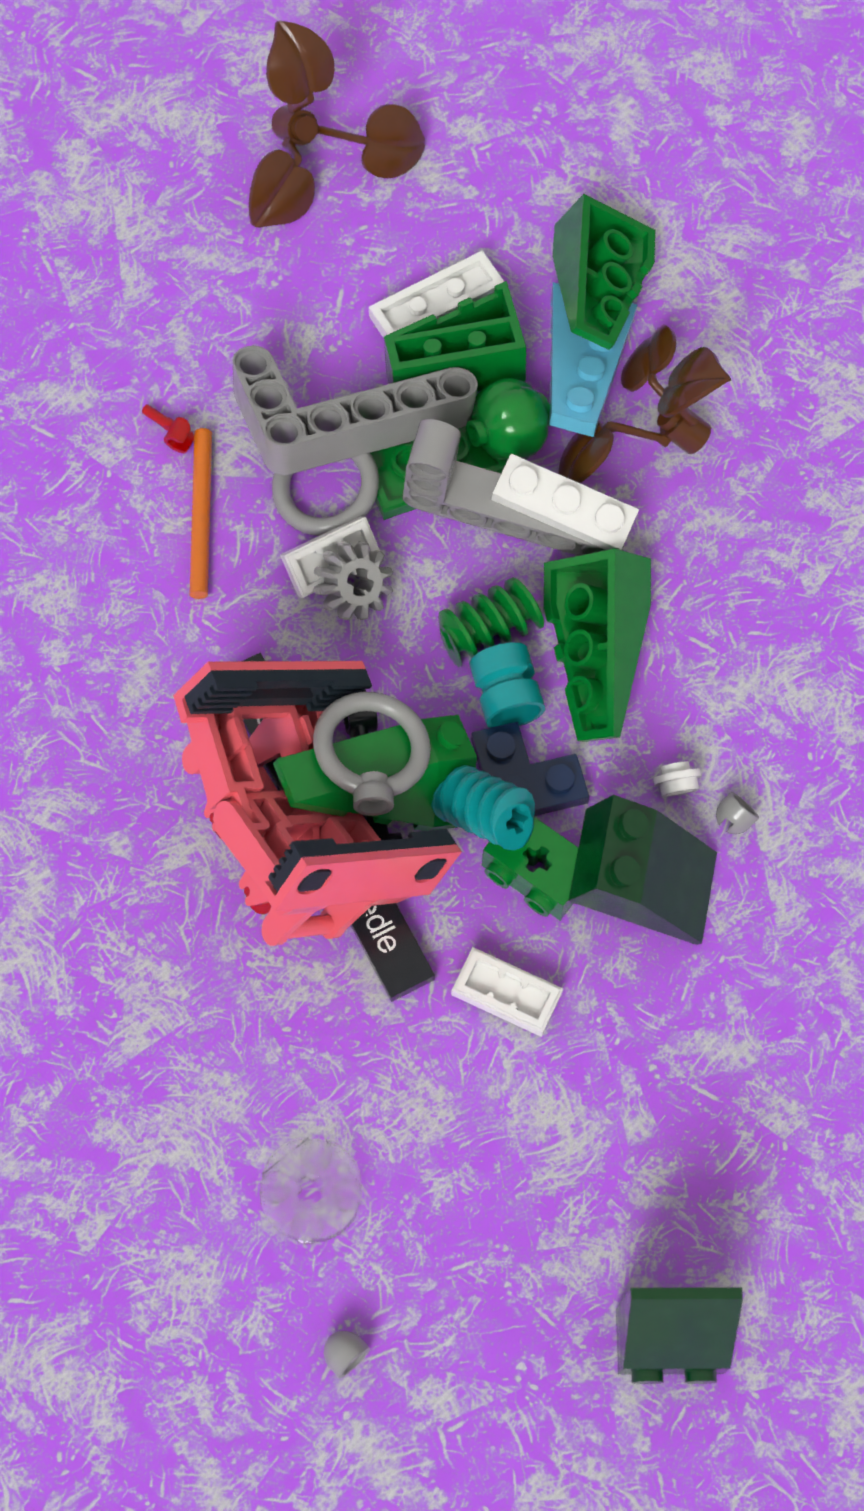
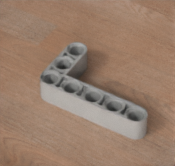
(345, 426)
(464, 492)

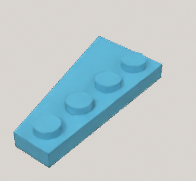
(580, 371)

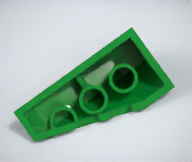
(600, 267)

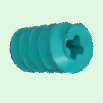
(486, 807)

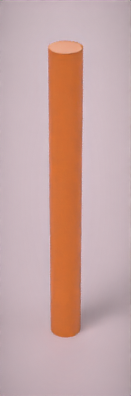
(200, 514)

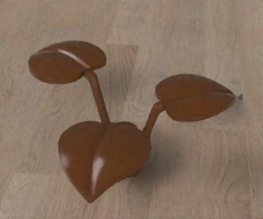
(294, 70)
(688, 383)

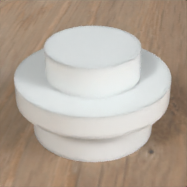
(677, 779)

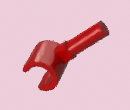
(179, 430)

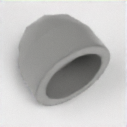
(737, 812)
(344, 1352)

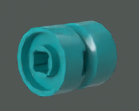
(507, 684)

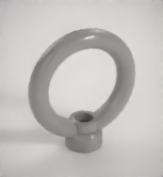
(321, 525)
(372, 790)

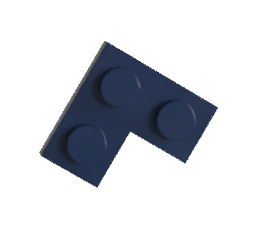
(553, 782)

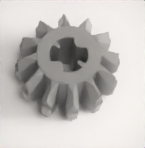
(360, 564)

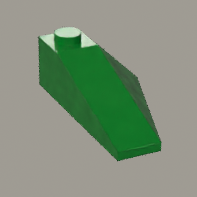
(600, 624)
(382, 752)

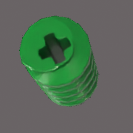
(488, 618)

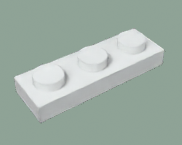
(436, 294)
(564, 504)

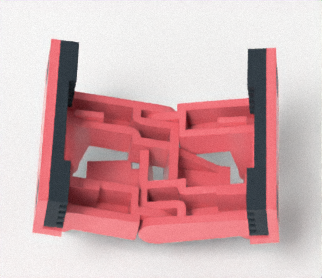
(292, 855)

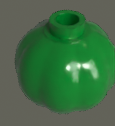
(509, 419)

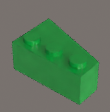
(476, 337)

